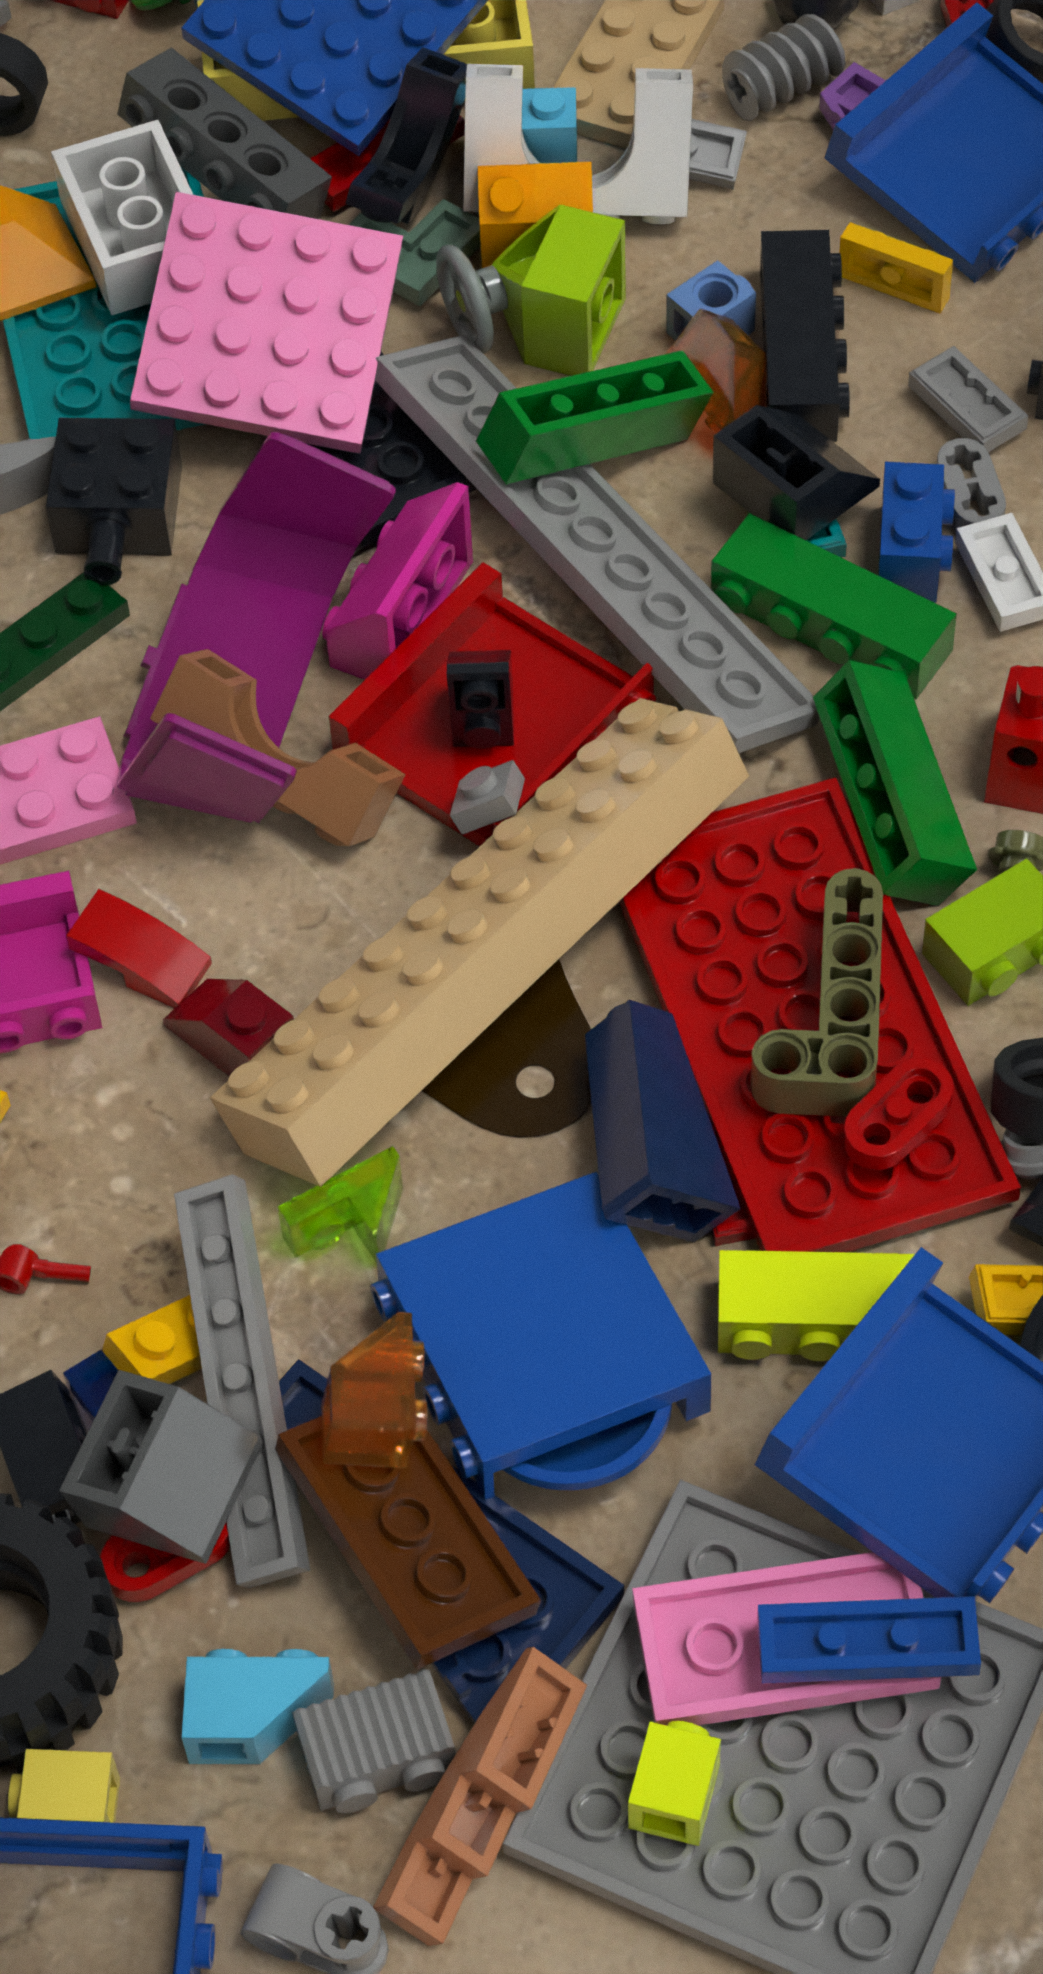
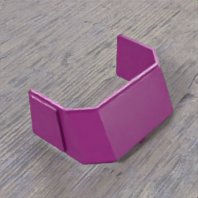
(260, 606)

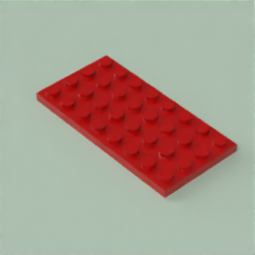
(737, 953)

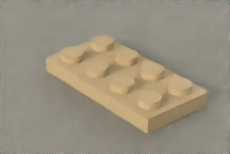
(627, 38)

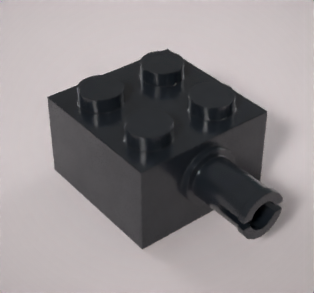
(113, 490)

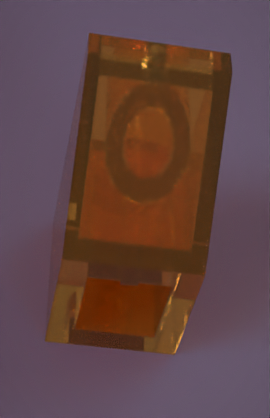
(728, 364)
(371, 1399)

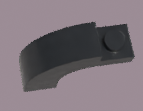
(414, 141)

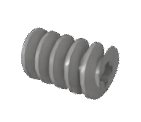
(781, 64)

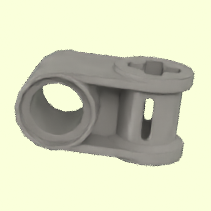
(304, 1920)

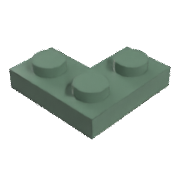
(416, 268)

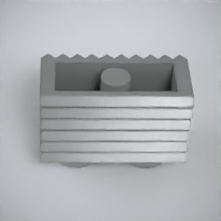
(375, 1742)

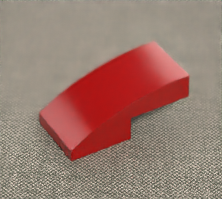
(141, 947)

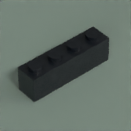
(801, 327)

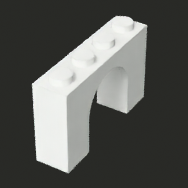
(645, 180)

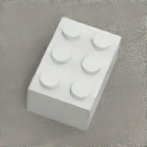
(120, 207)

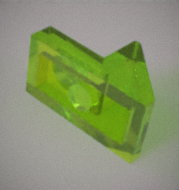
(355, 1199)

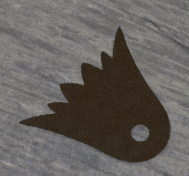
(536, 1029)

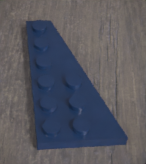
(571, 1588)

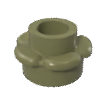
(1014, 847)

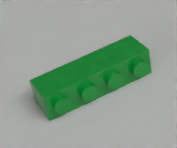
(593, 416)
(831, 603)
(894, 783)

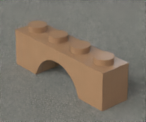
(339, 793)

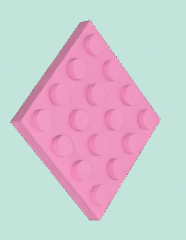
(266, 322)

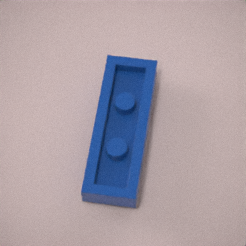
(868, 1639)

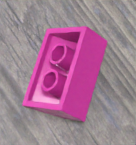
(407, 578)

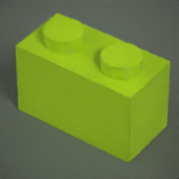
(989, 934)

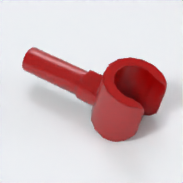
(21, 1263)

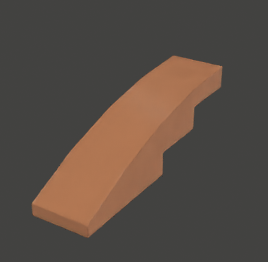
(479, 1795)

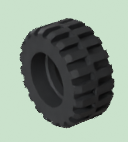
(81, 1640)

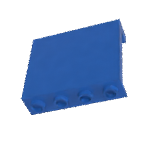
(953, 147)
(539, 1328)
(922, 1439)

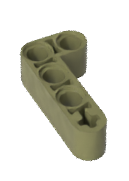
(844, 991)

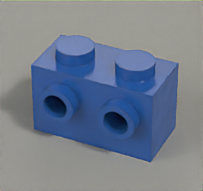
(911, 527)

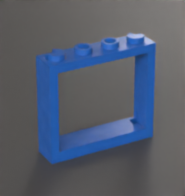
(131, 1848)

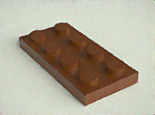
(414, 1544)

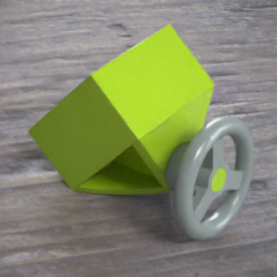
(555, 286)

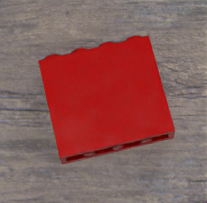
(559, 699)

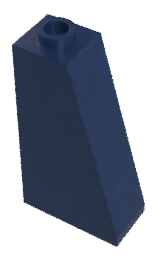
(652, 1128)

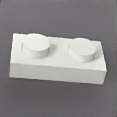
(1003, 570)

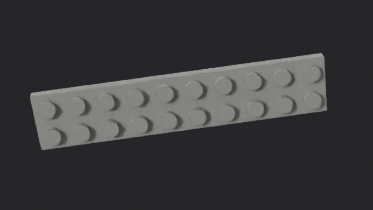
(606, 554)

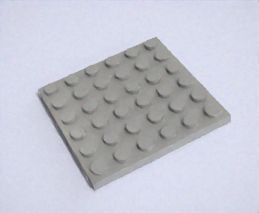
(829, 1827)

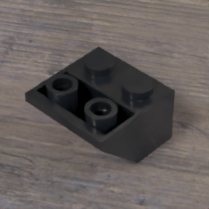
(787, 471)

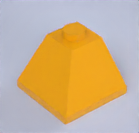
(521, 194)
(36, 255)

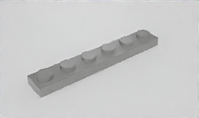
(241, 1373)

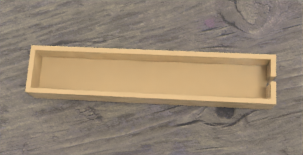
(478, 940)

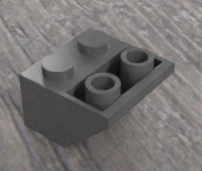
(160, 1468)

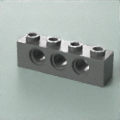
(222, 139)

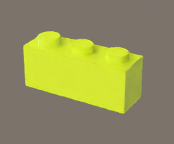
(797, 1299)

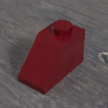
(227, 1021)

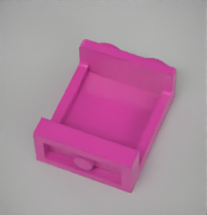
(42, 982)

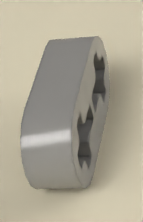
(982, 485)

